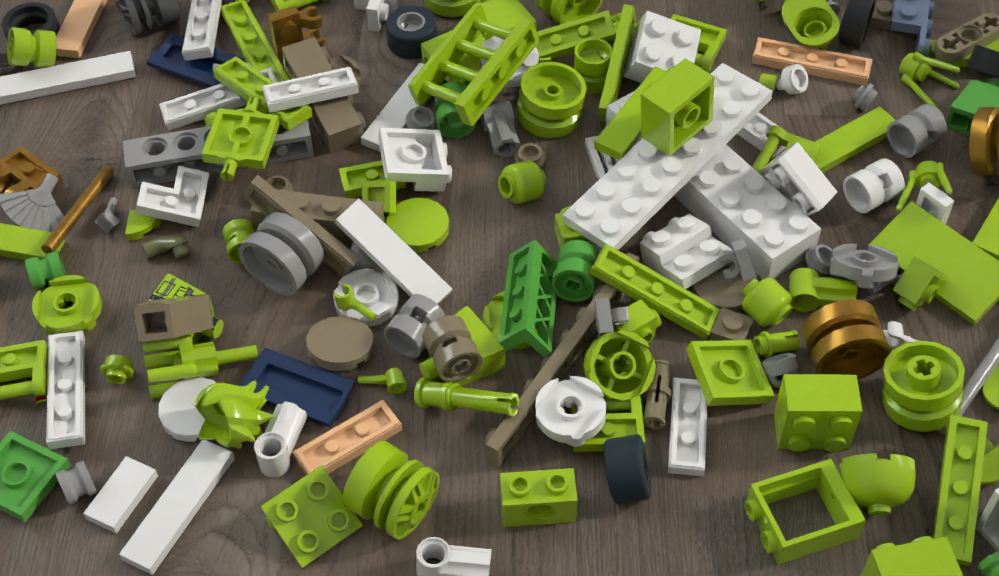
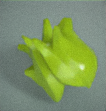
(232, 413)

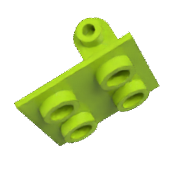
(310, 516)

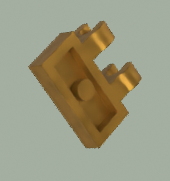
(288, 24)
(24, 170)

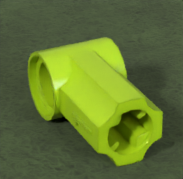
(811, 291)

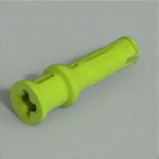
(452, 396)

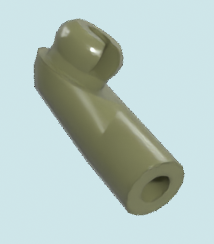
(163, 244)

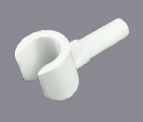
(895, 335)

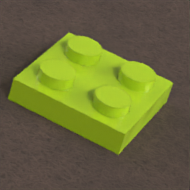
(729, 372)

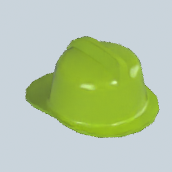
(811, 22)

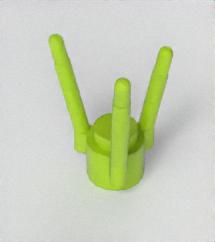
(916, 68)
(925, 173)

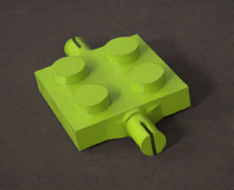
(241, 138)

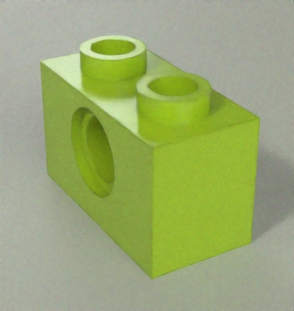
(538, 497)

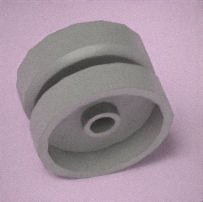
(281, 253)

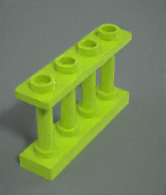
(490, 79)

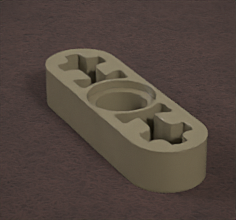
(944, 45)

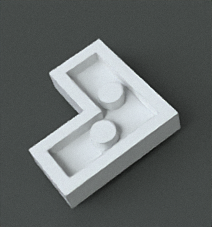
(179, 204)

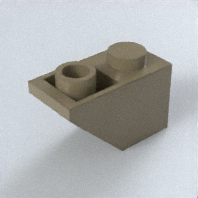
(173, 317)

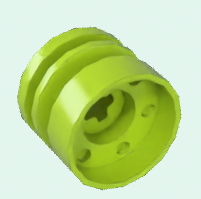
(390, 489)

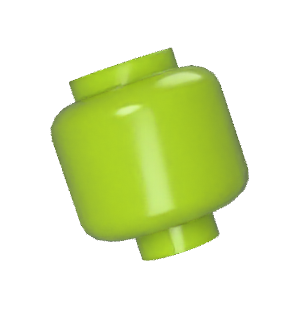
(522, 182)
(766, 301)

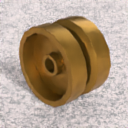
(985, 141)
(846, 339)

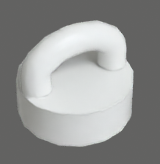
(793, 79)

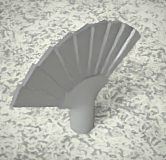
(34, 207)

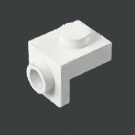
(935, 202)

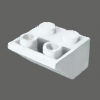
(799, 180)

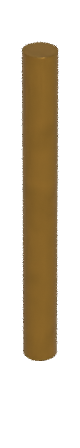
(77, 210)

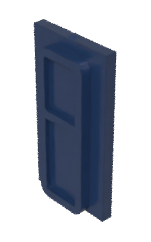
(170, 60)
(294, 381)

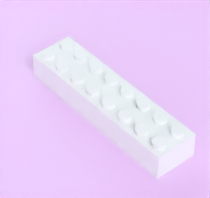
(745, 206)

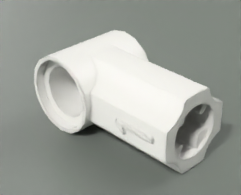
(279, 438)
(454, 559)

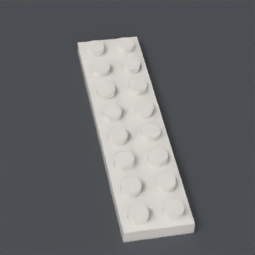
(650, 178)

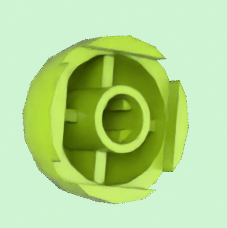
(620, 365)
(879, 482)

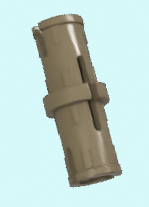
(655, 411)

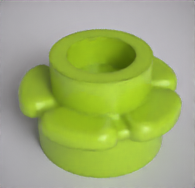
(117, 369)

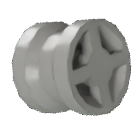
(76, 482)

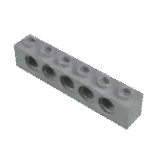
(158, 156)

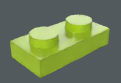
(353, 176)

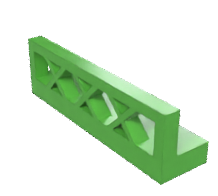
(521, 298)

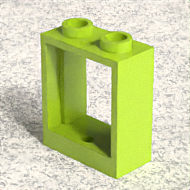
(835, 496)

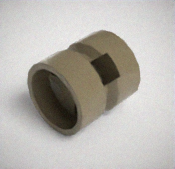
(452, 348)

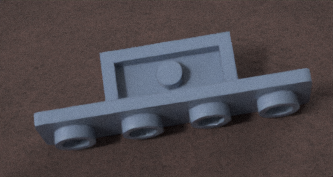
(913, 17)

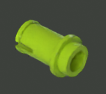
(769, 344)

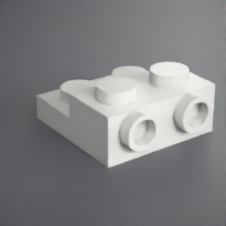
(415, 157)
(683, 251)

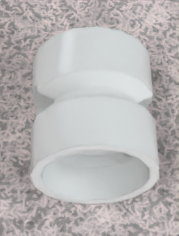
(873, 185)

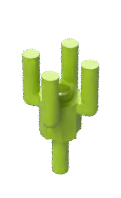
(188, 362)

